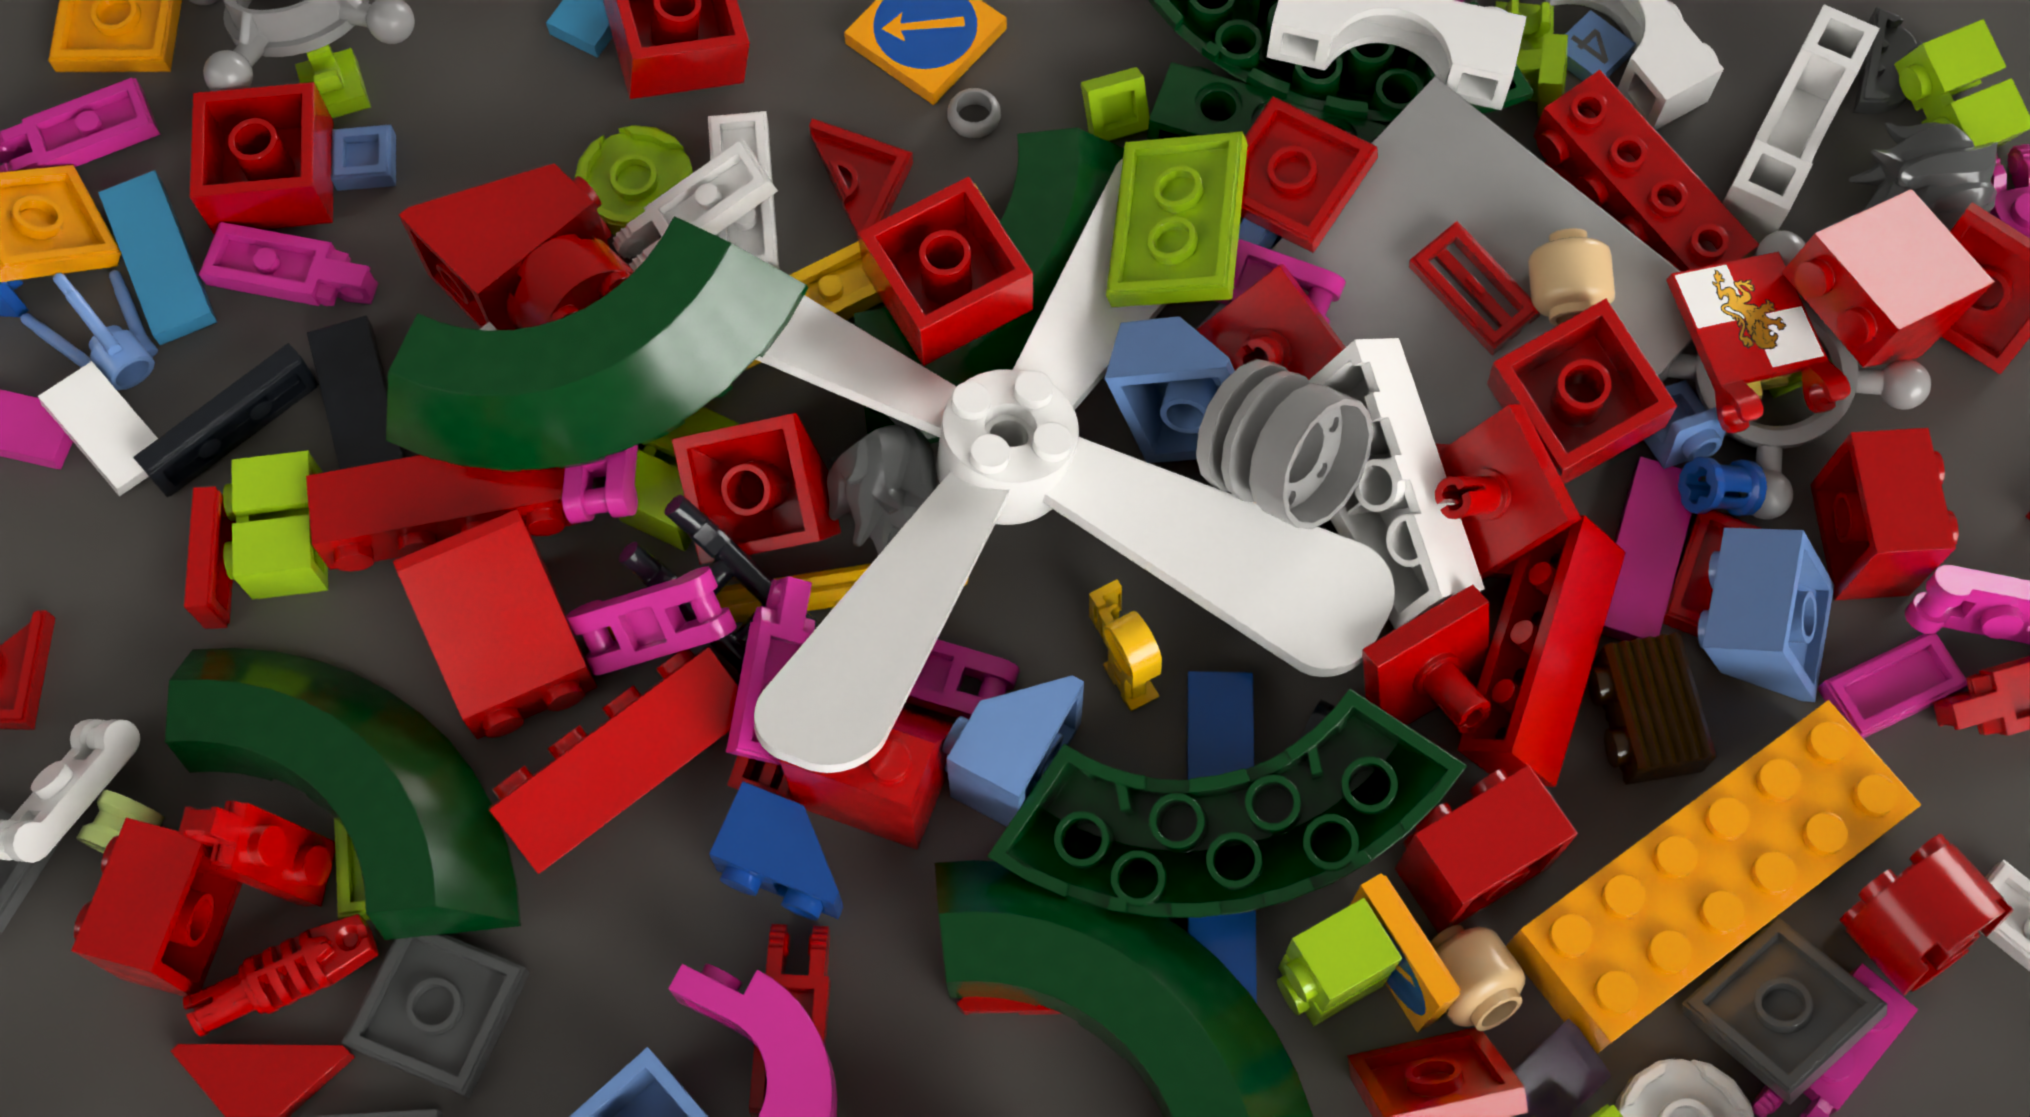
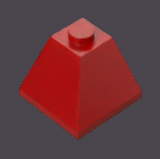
(758, 484)

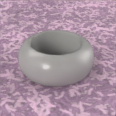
(974, 96)

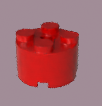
(564, 279)
(1925, 915)

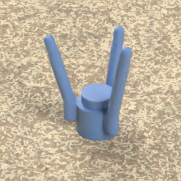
(118, 353)

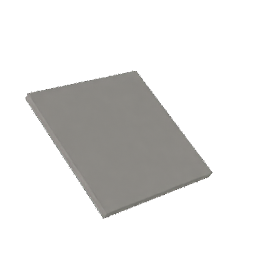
(1452, 165)

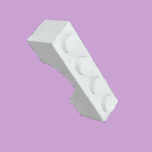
(1462, 43)
(1669, 64)
(1798, 121)

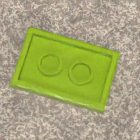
(1177, 220)

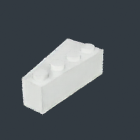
(1396, 496)

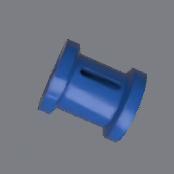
(1722, 486)

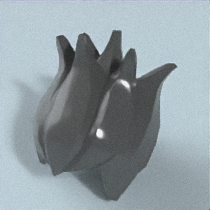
(1938, 166)
(882, 481)

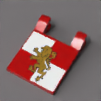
(1751, 330)

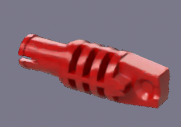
(284, 973)

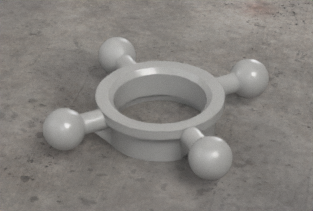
(296, 31)
(1900, 385)

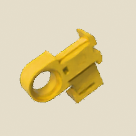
(1130, 644)

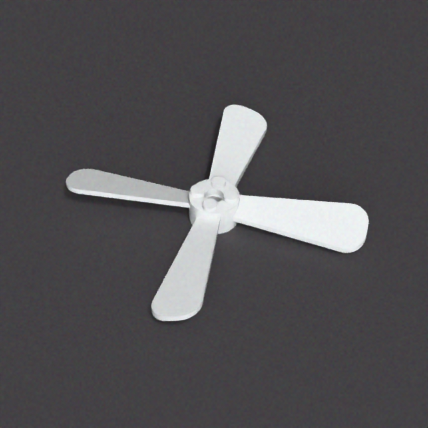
(1010, 458)

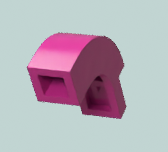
(776, 1023)

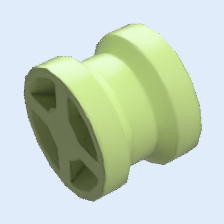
(111, 816)

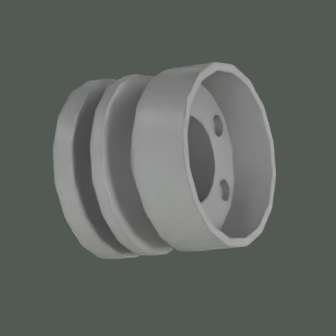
(1284, 443)

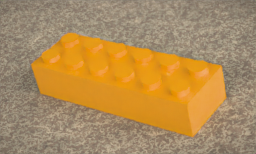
(1711, 876)

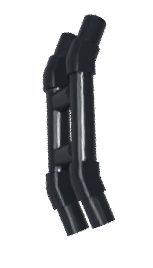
(728, 564)

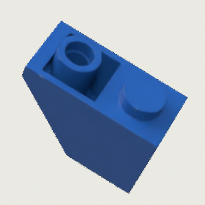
(774, 848)

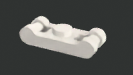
(68, 788)

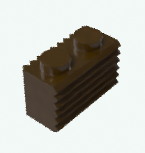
(1651, 709)

